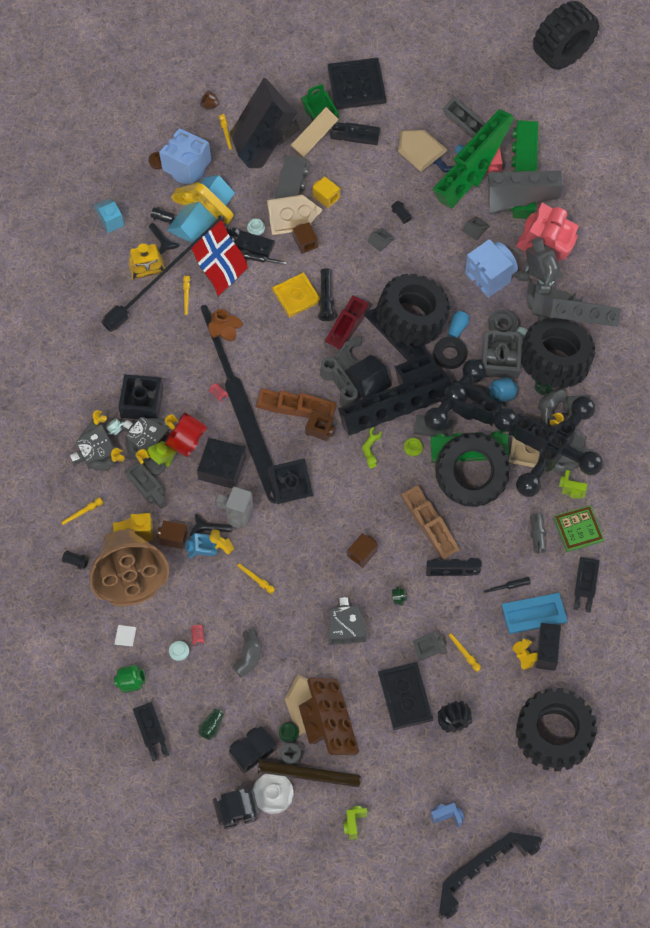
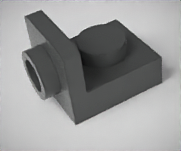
(430, 645)

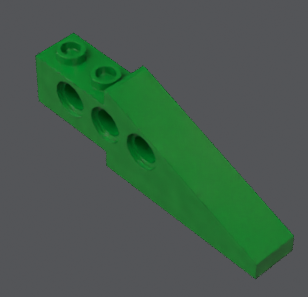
(473, 160)

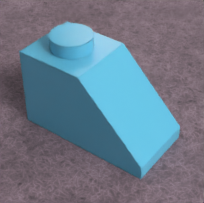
(109, 215)

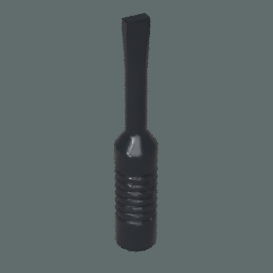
(261, 258)
(511, 584)

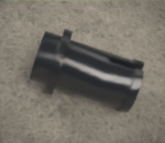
(401, 212)
(162, 215)
(80, 561)

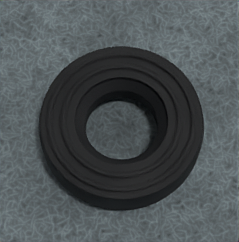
(452, 342)

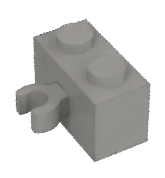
(237, 507)

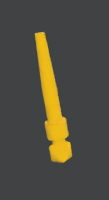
(224, 125)
(186, 287)
(91, 506)
(262, 583)
(470, 659)

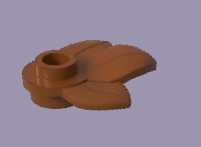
(225, 326)

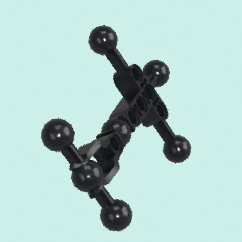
(549, 442)

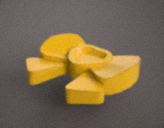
(226, 544)
(527, 659)

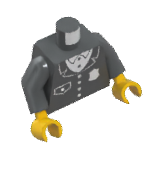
(146, 434)
(96, 447)

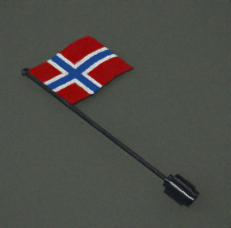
(215, 256)

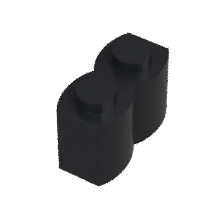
(252, 748)

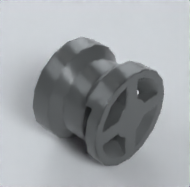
(290, 759)

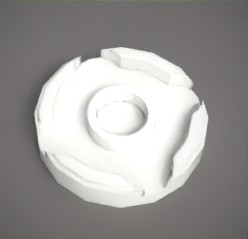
(273, 793)

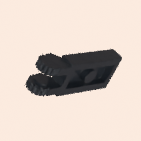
(356, 133)
(251, 242)
(453, 567)
(586, 582)
(150, 729)

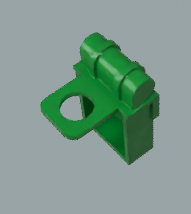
(317, 101)

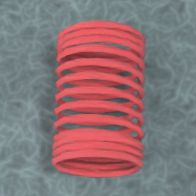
(222, 392)
(193, 634)

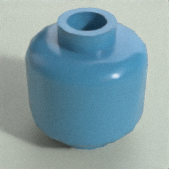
(503, 390)

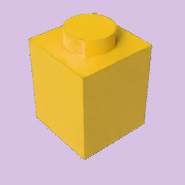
(326, 192)

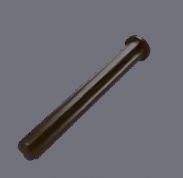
(308, 773)

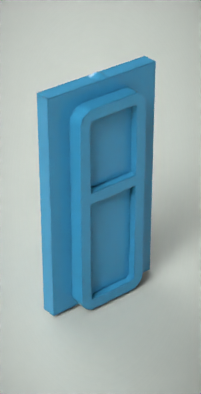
(531, 612)

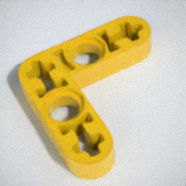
(200, 193)

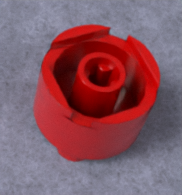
(186, 435)

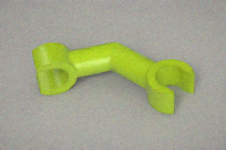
(370, 458)

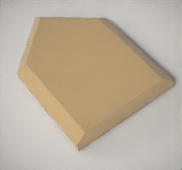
(420, 148)
(289, 212)
(298, 694)

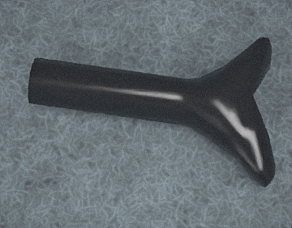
(165, 244)
(203, 526)

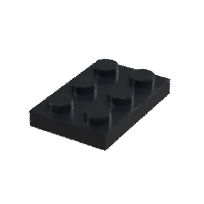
(405, 696)

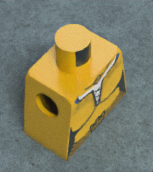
(145, 261)

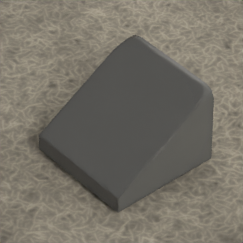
(475, 228)
(380, 239)

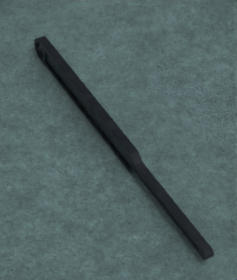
(244, 414)

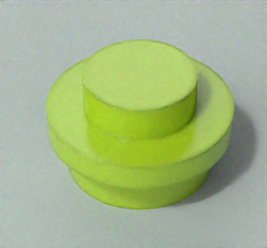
(413, 447)

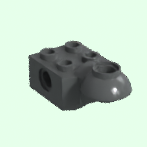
(502, 346)

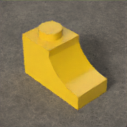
(139, 523)

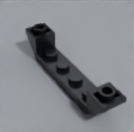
(526, 845)

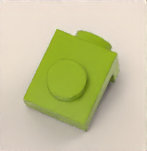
(161, 453)
(574, 489)
(350, 825)

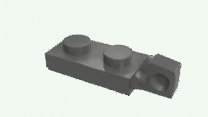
(146, 484)

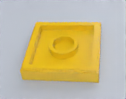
(296, 294)

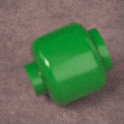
(129, 678)

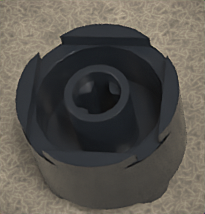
(236, 807)

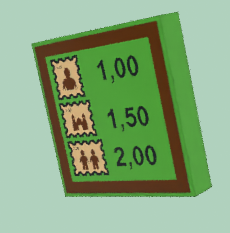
(578, 528)

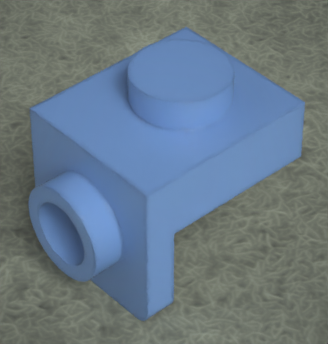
(444, 812)

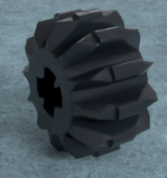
(454, 716)

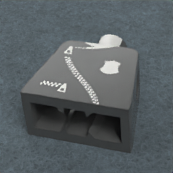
(346, 624)

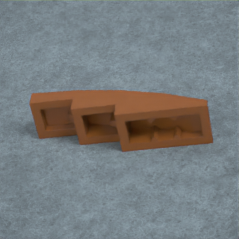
(292, 404)

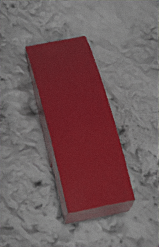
(347, 322)

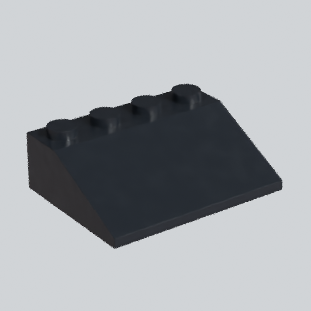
(261, 125)

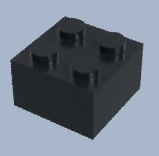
(140, 397)
(221, 463)

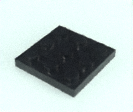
(356, 83)

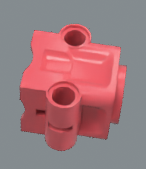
(552, 228)

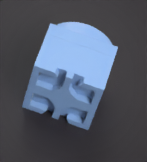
(185, 157)
(491, 266)

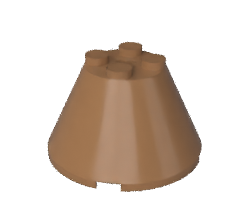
(127, 569)

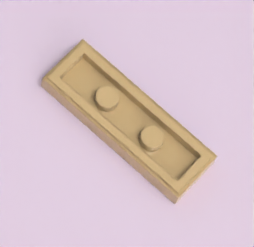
(314, 132)

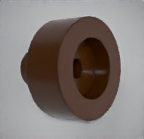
(208, 100)
(155, 161)

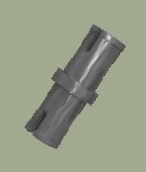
(537, 533)

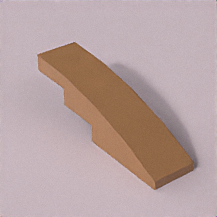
(429, 522)

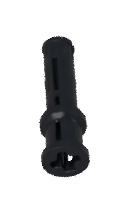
(326, 301)

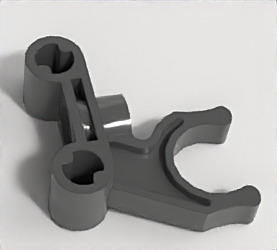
(335, 369)

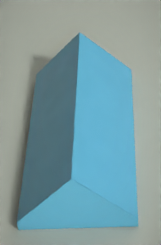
(194, 217)

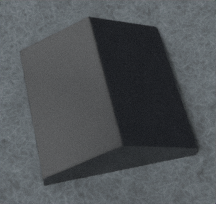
(369, 376)
(290, 481)

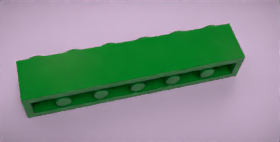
(525, 158)

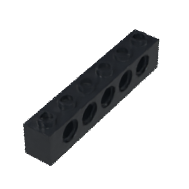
(408, 396)

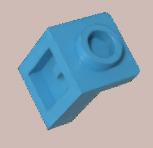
(200, 545)

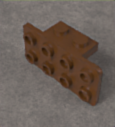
(328, 718)

